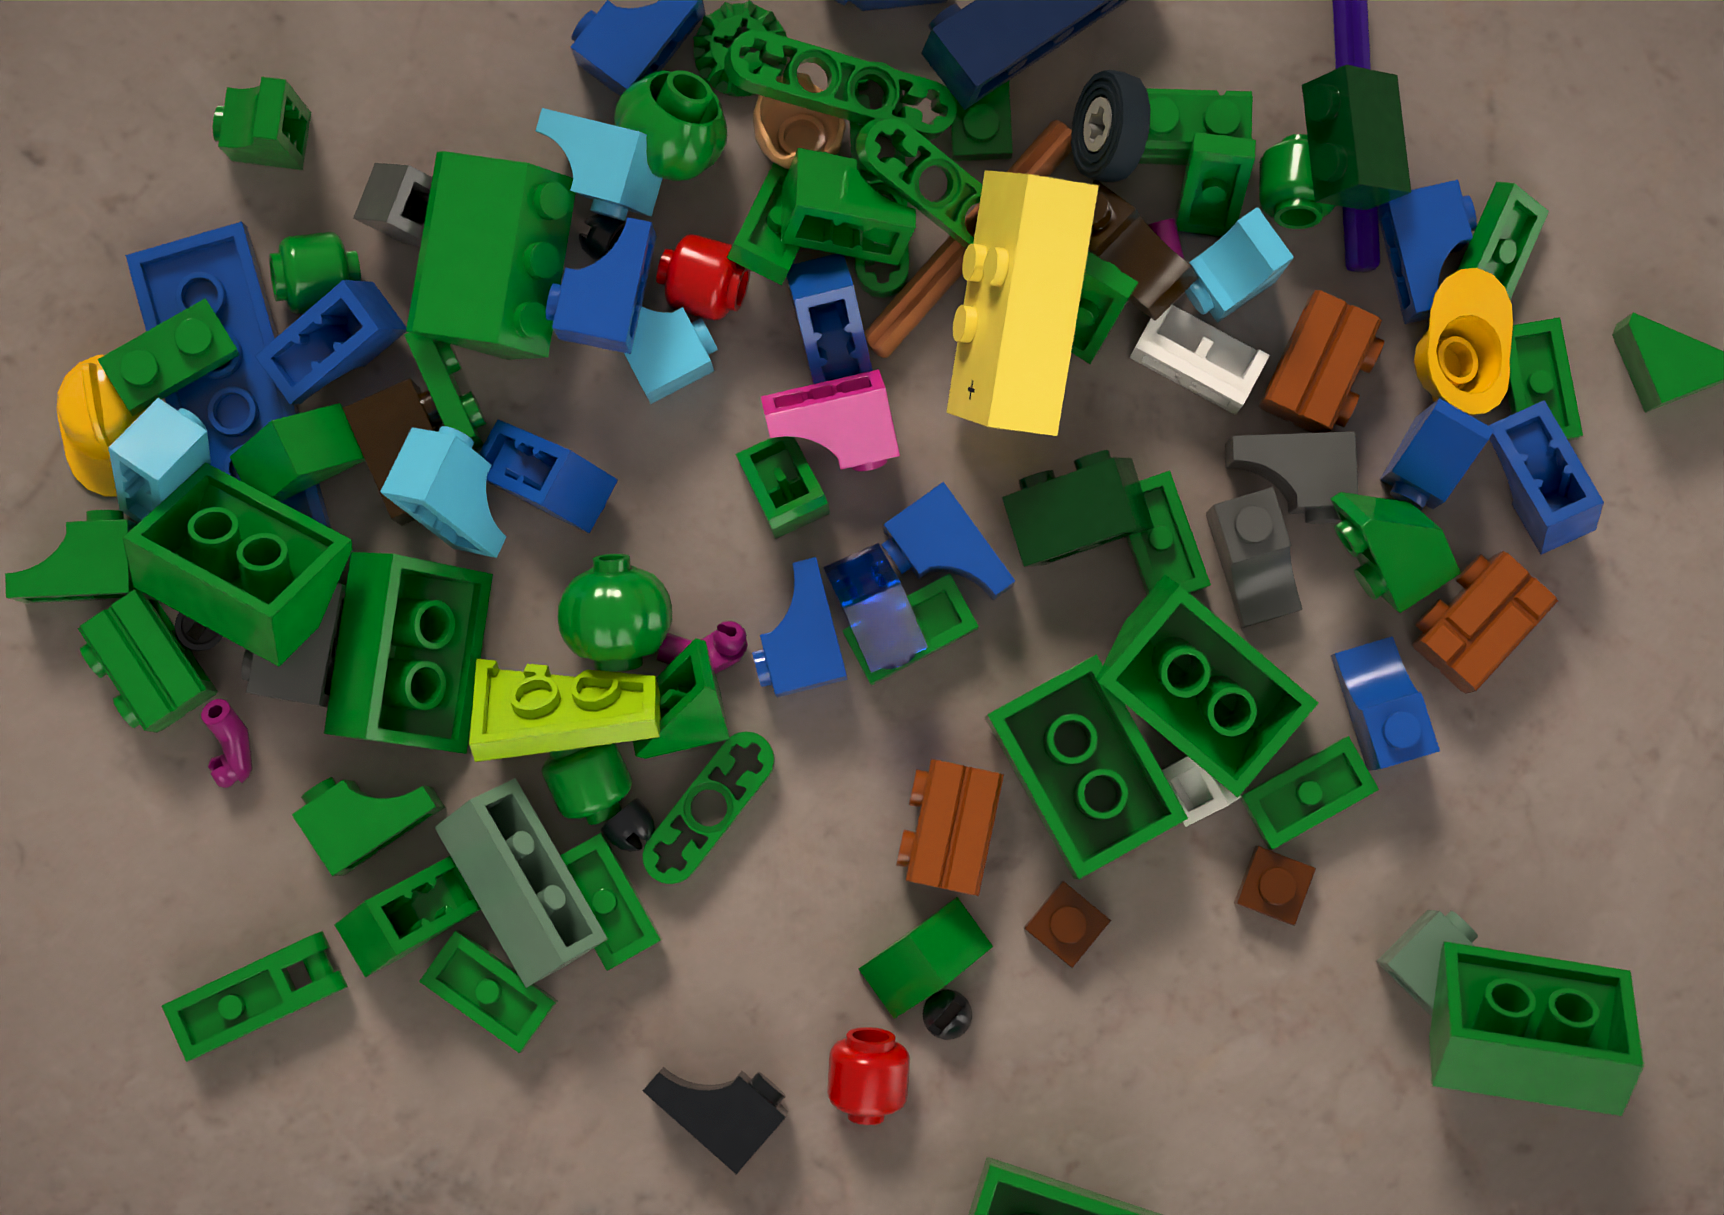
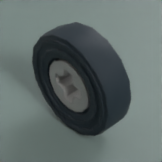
(1110, 126)

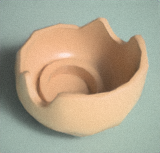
(785, 127)

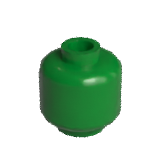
(1287, 185)
(310, 268)
(587, 782)

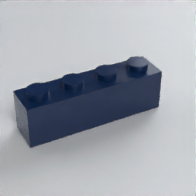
(998, 39)

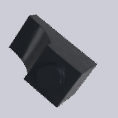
(723, 1117)

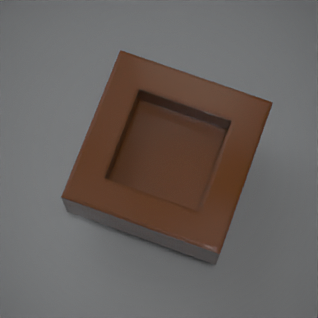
(1275, 885)
(1067, 924)

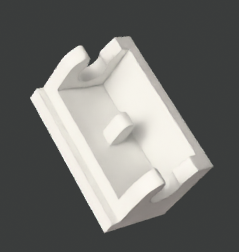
(1200, 358)

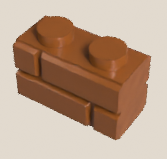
(1322, 364)
(1483, 620)
(952, 826)

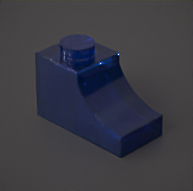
(876, 608)

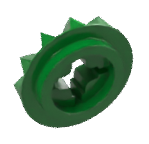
(724, 26)

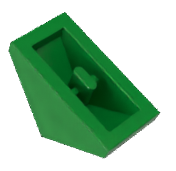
(1665, 362)
(298, 452)
(783, 484)
(689, 705)
(926, 958)

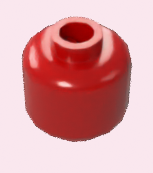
(702, 278)
(868, 1075)

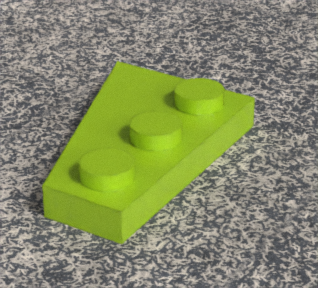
(550, 713)

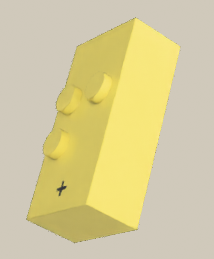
(1021, 301)

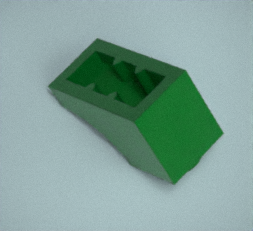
(263, 125)
(838, 212)
(83, 568)
(354, 826)
(407, 916)

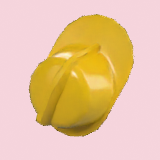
(1467, 342)
(89, 422)

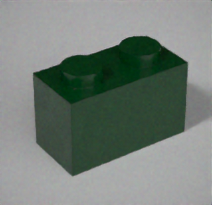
(1356, 138)
(1076, 510)

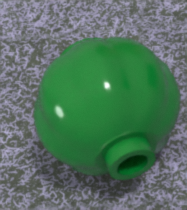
(680, 122)
(614, 614)

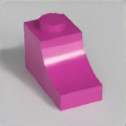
(841, 414)

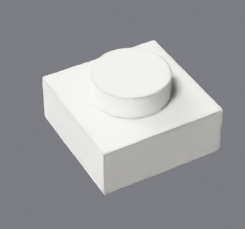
(1196, 790)

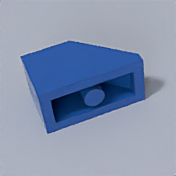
(1435, 455)

